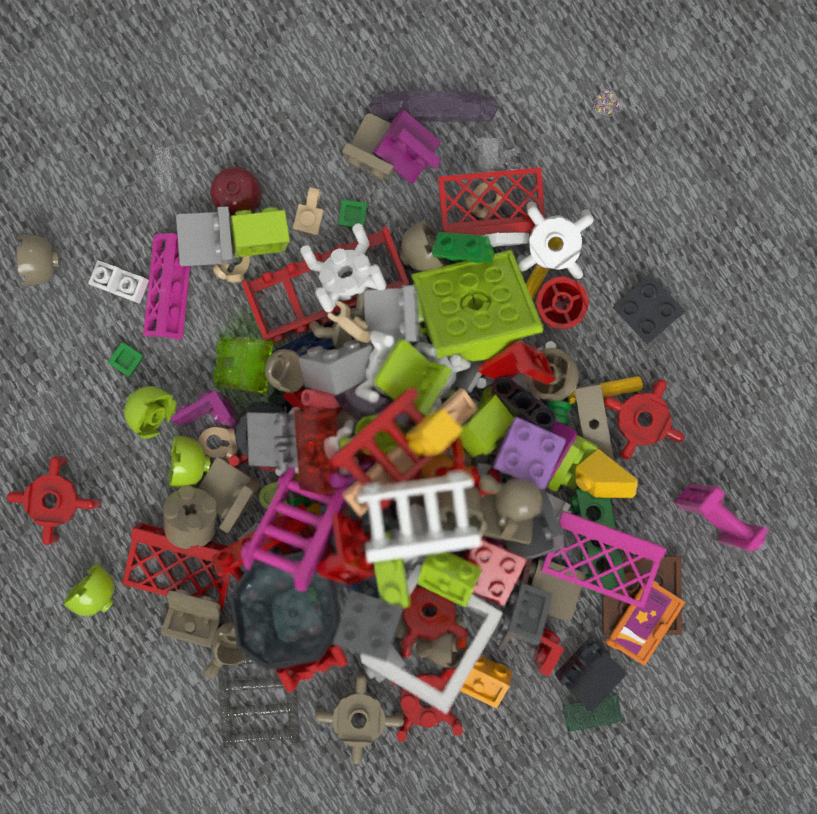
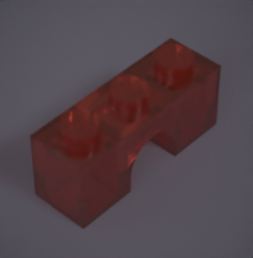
(311, 429)

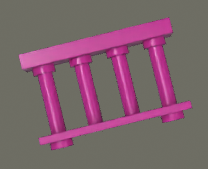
(708, 503)
(313, 547)

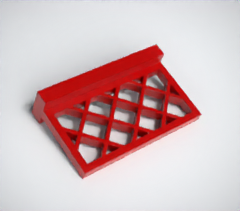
(499, 225)
(156, 537)

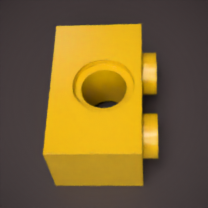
(433, 433)

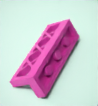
(171, 287)

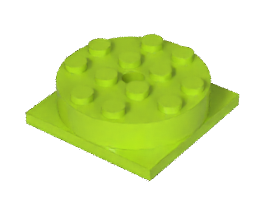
(476, 307)

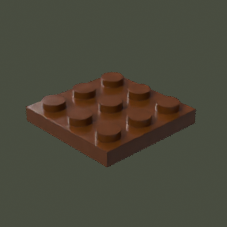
(667, 576)

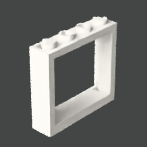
(422, 690)

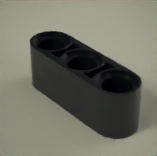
(523, 404)

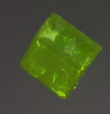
(242, 364)

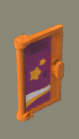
(636, 627)

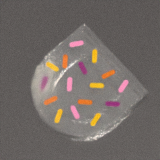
(606, 104)

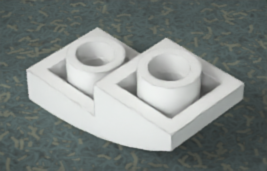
(118, 281)

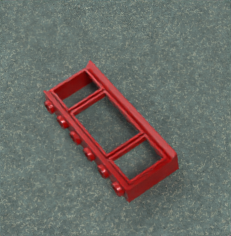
(293, 270)

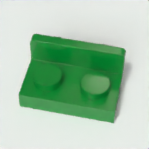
(463, 247)

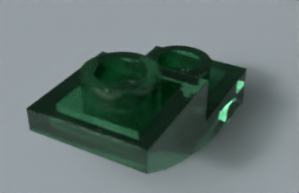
(580, 717)

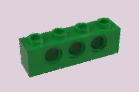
(579, 504)

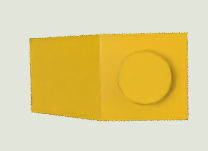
(605, 477)

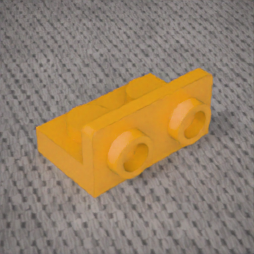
(487, 681)

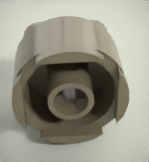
(474, 509)
(189, 517)

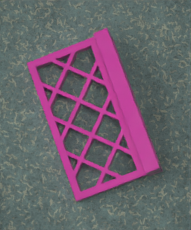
(616, 539)

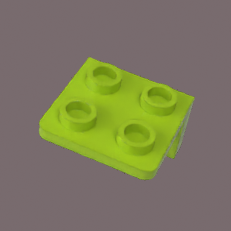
(409, 368)

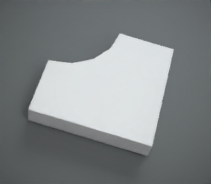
(508, 239)

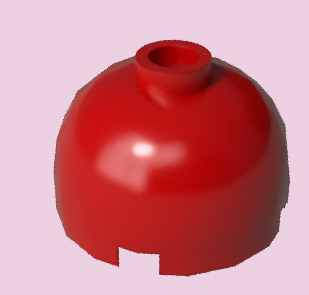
(562, 303)

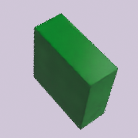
(352, 213)
(126, 359)

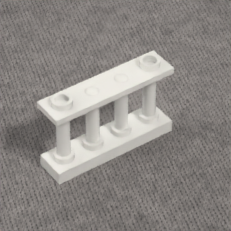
(408, 542)

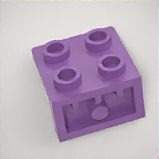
(528, 452)

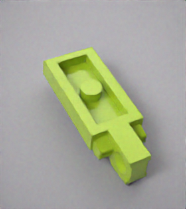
(392, 580)

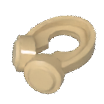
(482, 213)
(237, 275)
(224, 434)

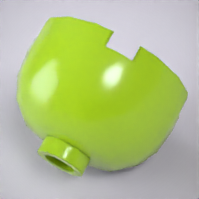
(144, 413)
(187, 462)
(91, 593)

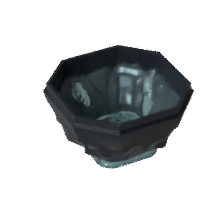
(264, 617)

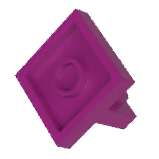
(408, 147)

